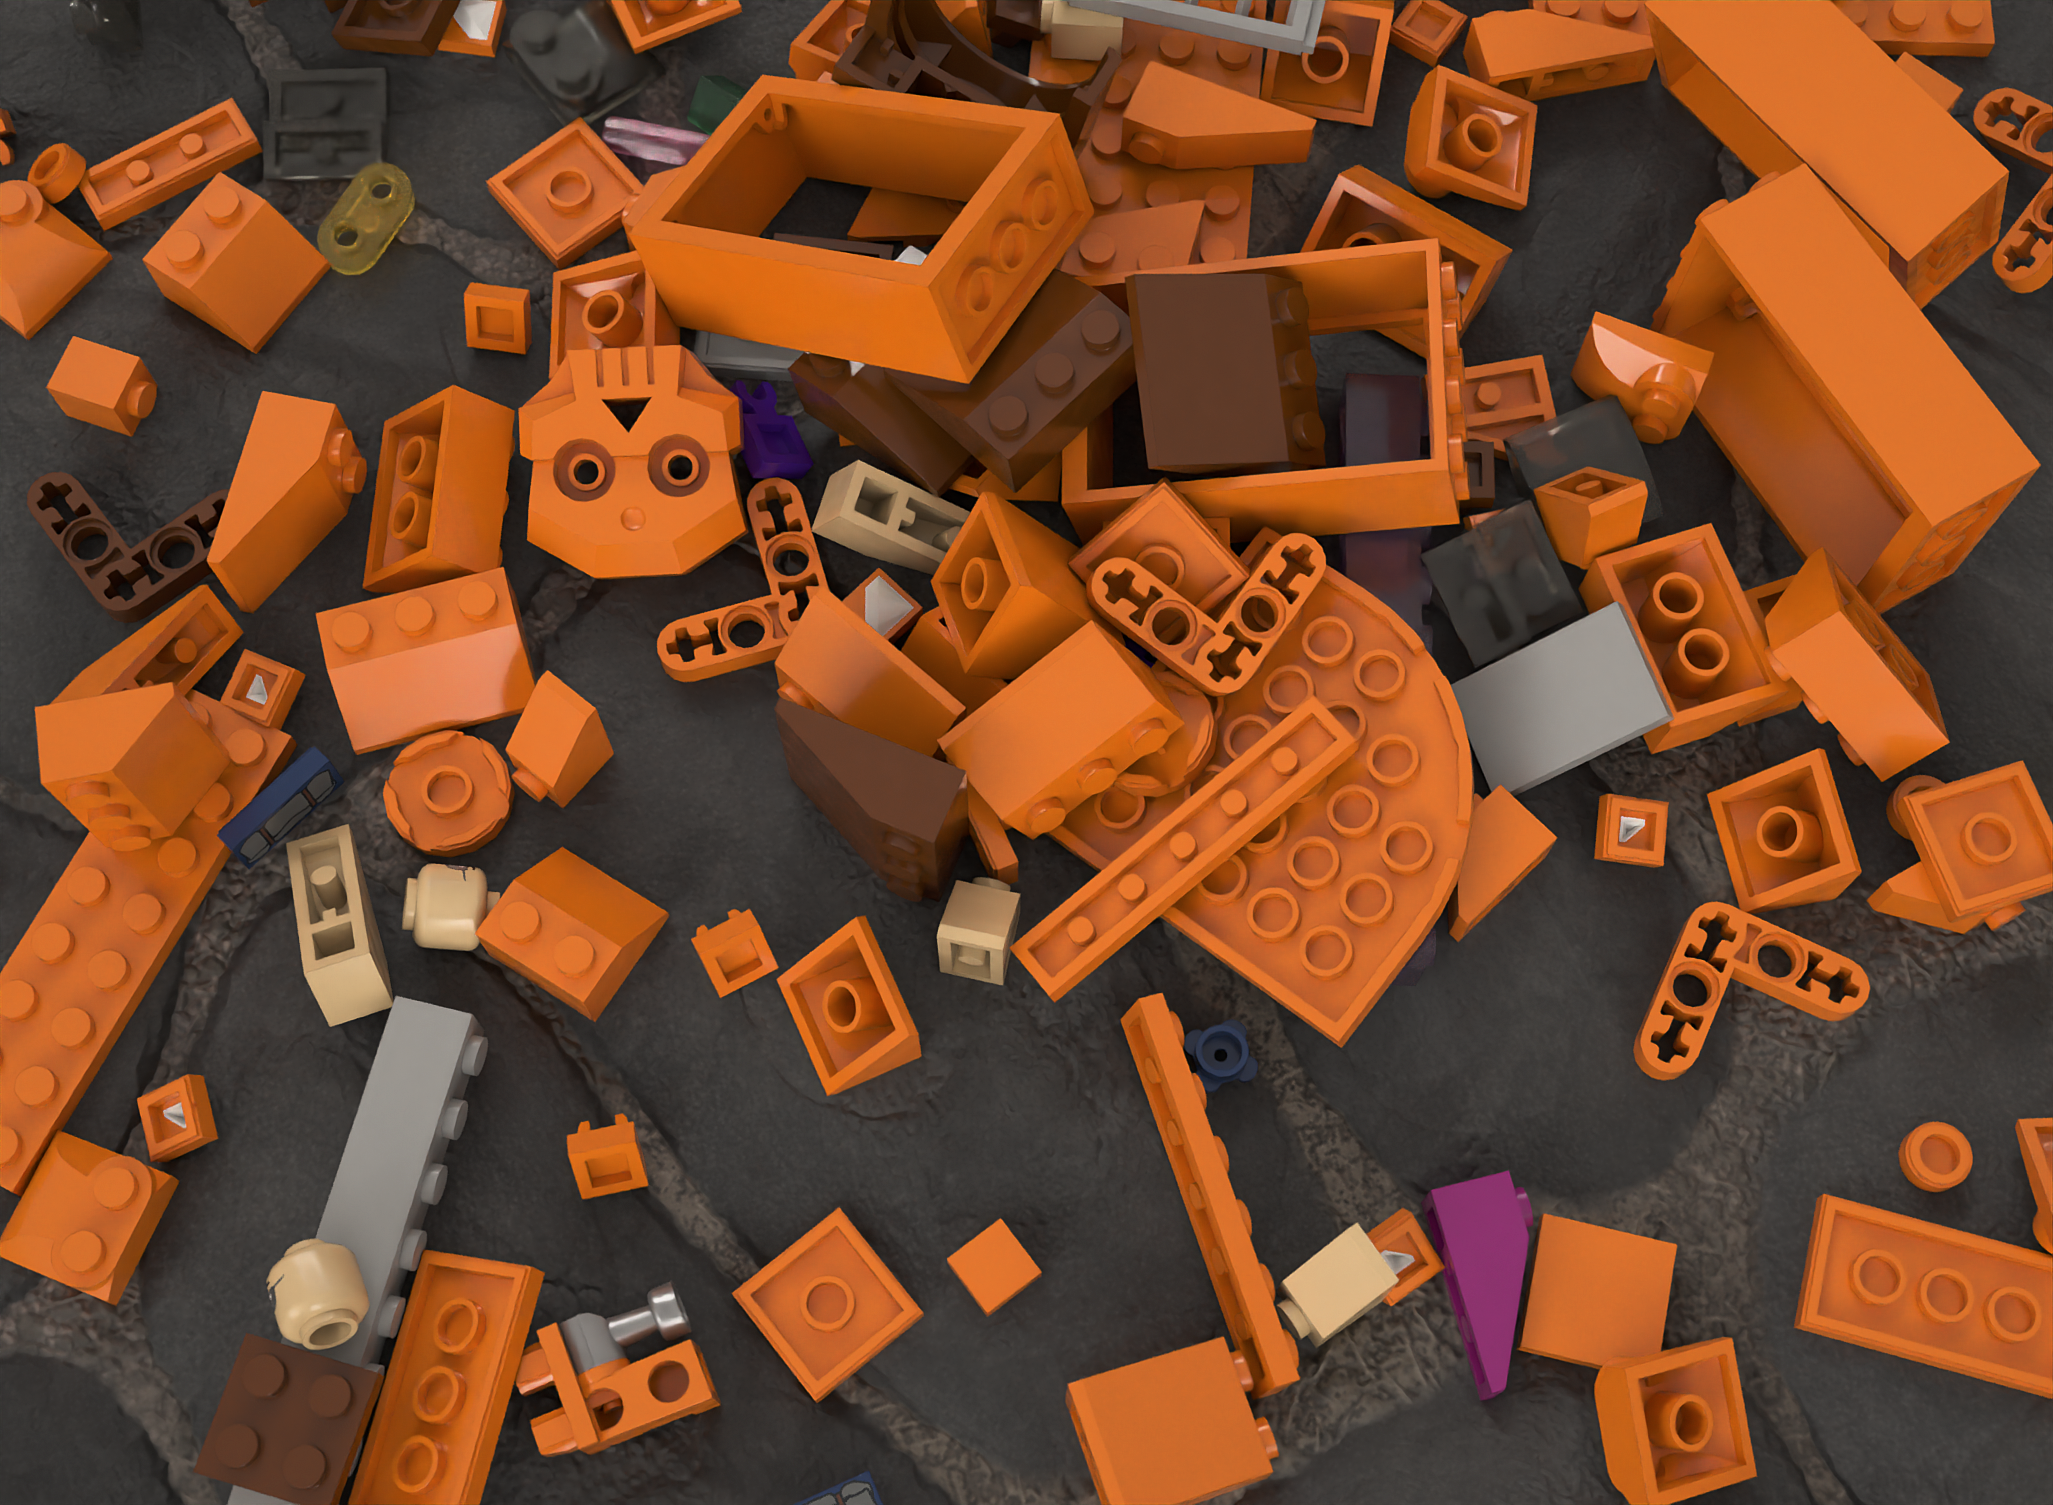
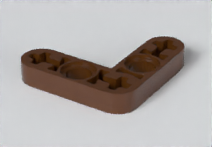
(119, 562)

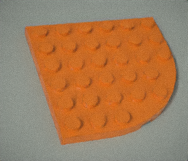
(1363, 862)

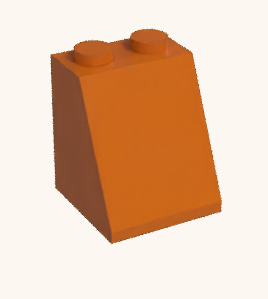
(1010, 591)
(1172, 1428)

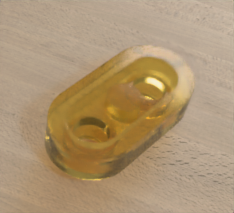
(371, 218)

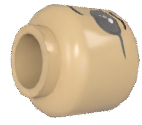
(447, 906)
(318, 1294)

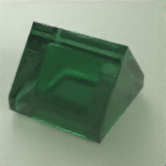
(713, 101)

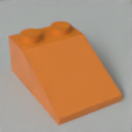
(284, 495)

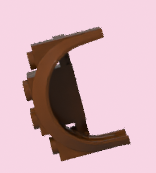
(919, 52)

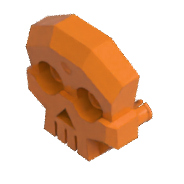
(635, 512)

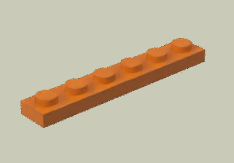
(1184, 848)
(1217, 1217)

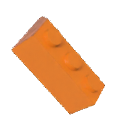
(1374, 211)
(440, 492)
(1691, 629)
(428, 660)
(1853, 670)
(860, 678)
(1062, 730)
(128, 762)

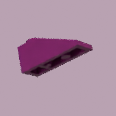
(1484, 1248)

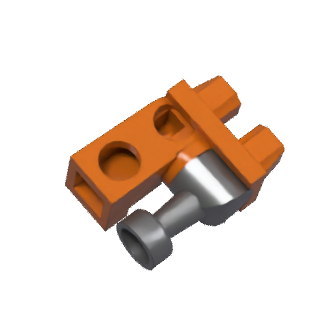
(599, 1387)

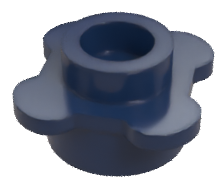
(1225, 1037)

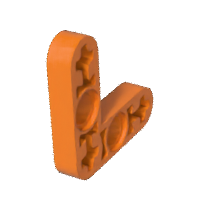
(2006, 137)
(773, 612)
(1202, 633)
(1739, 961)

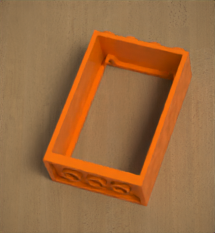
(1812, 88)
(1345, 293)
(864, 309)
(1838, 391)

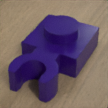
(770, 439)

